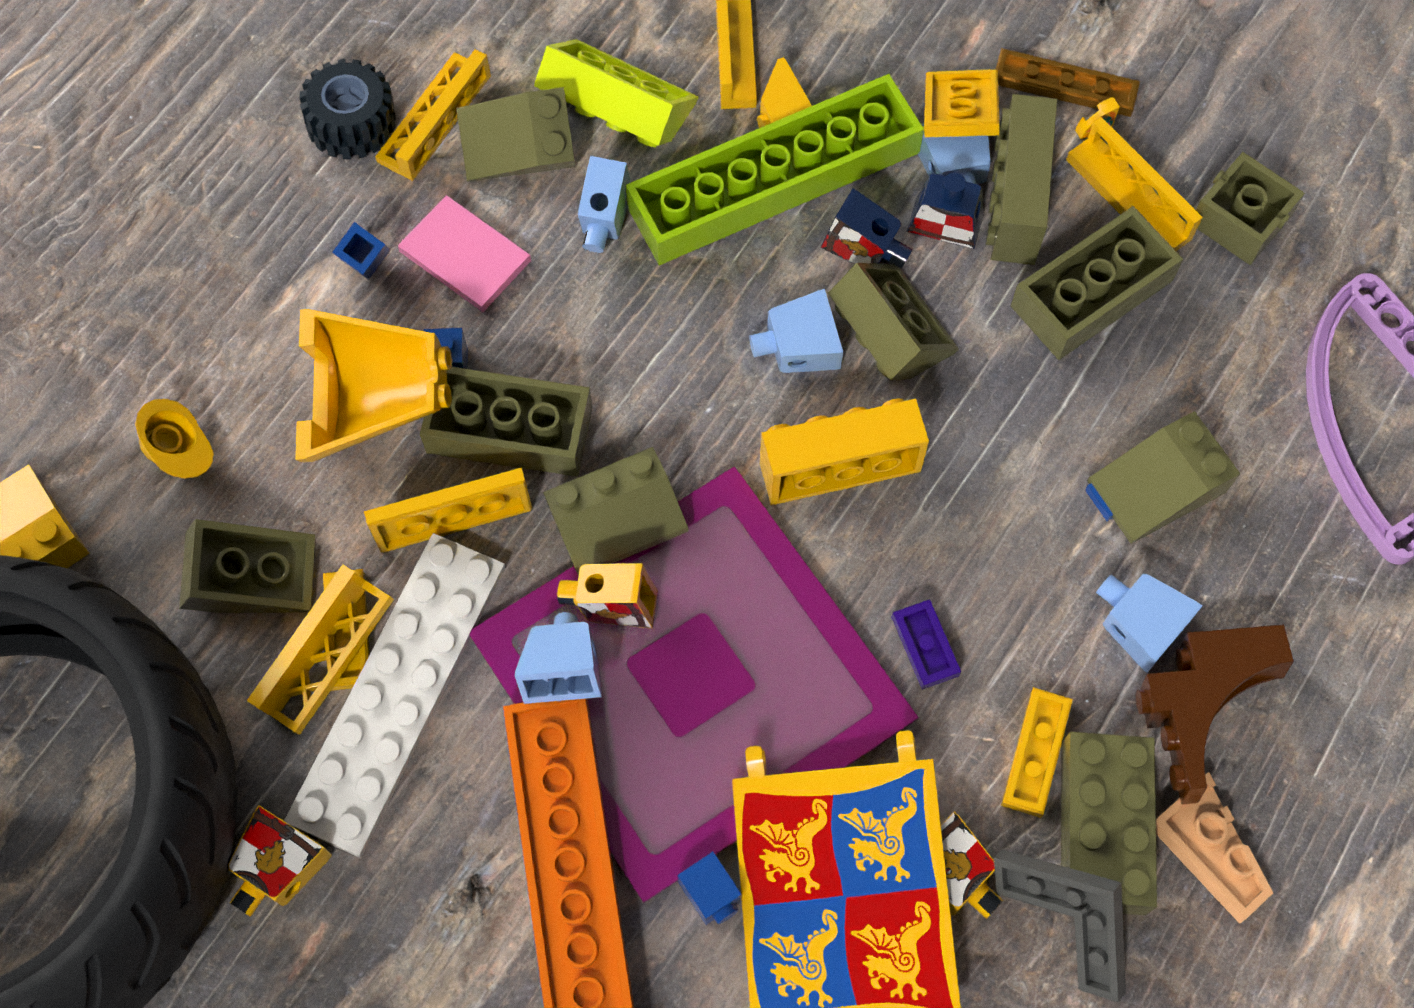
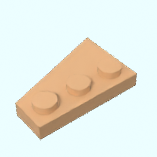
(1214, 853)

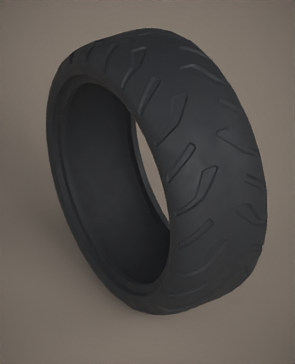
(182, 802)

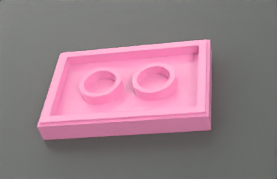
(464, 253)

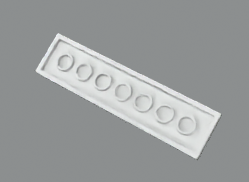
(395, 696)

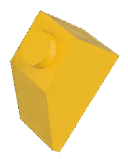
(782, 95)

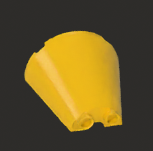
(367, 380)

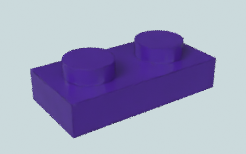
(926, 644)

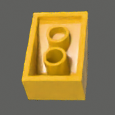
(34, 524)

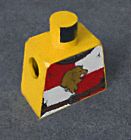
(612, 594)
(273, 861)
(967, 868)

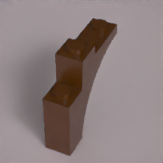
(1209, 675)

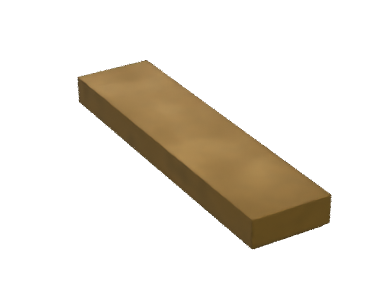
(1065, 81)

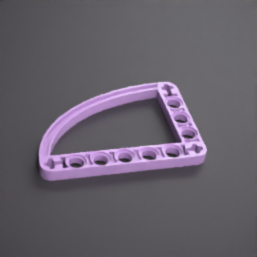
(1322, 413)

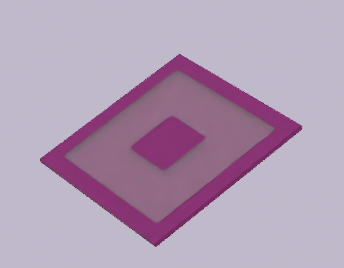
(734, 661)

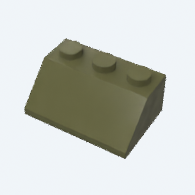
(891, 320)
(616, 510)

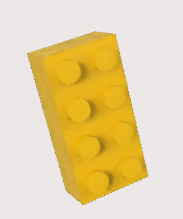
(843, 450)

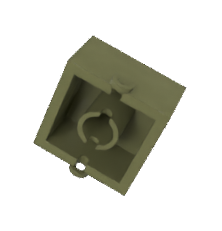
(1247, 207)

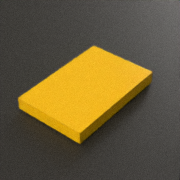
(961, 103)

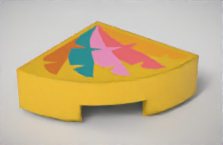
(1107, 110)

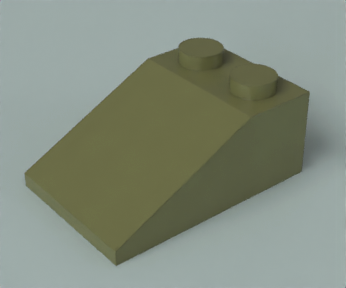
(516, 135)
(1165, 477)
(246, 569)

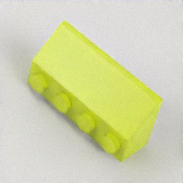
(615, 91)

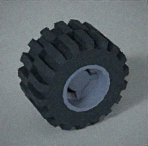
(347, 108)

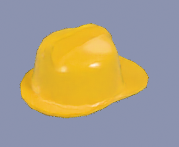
(173, 439)

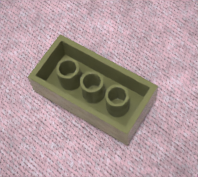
(1021, 179)
(1096, 282)
(511, 422)
(1111, 813)

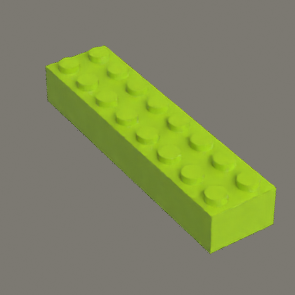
(773, 169)

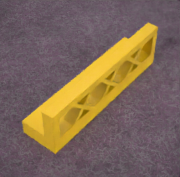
(736, 54)
(439, 118)
(1109, 174)
(309, 642)

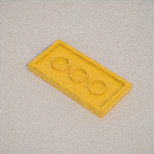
(449, 510)

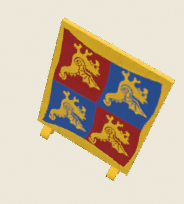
(845, 886)

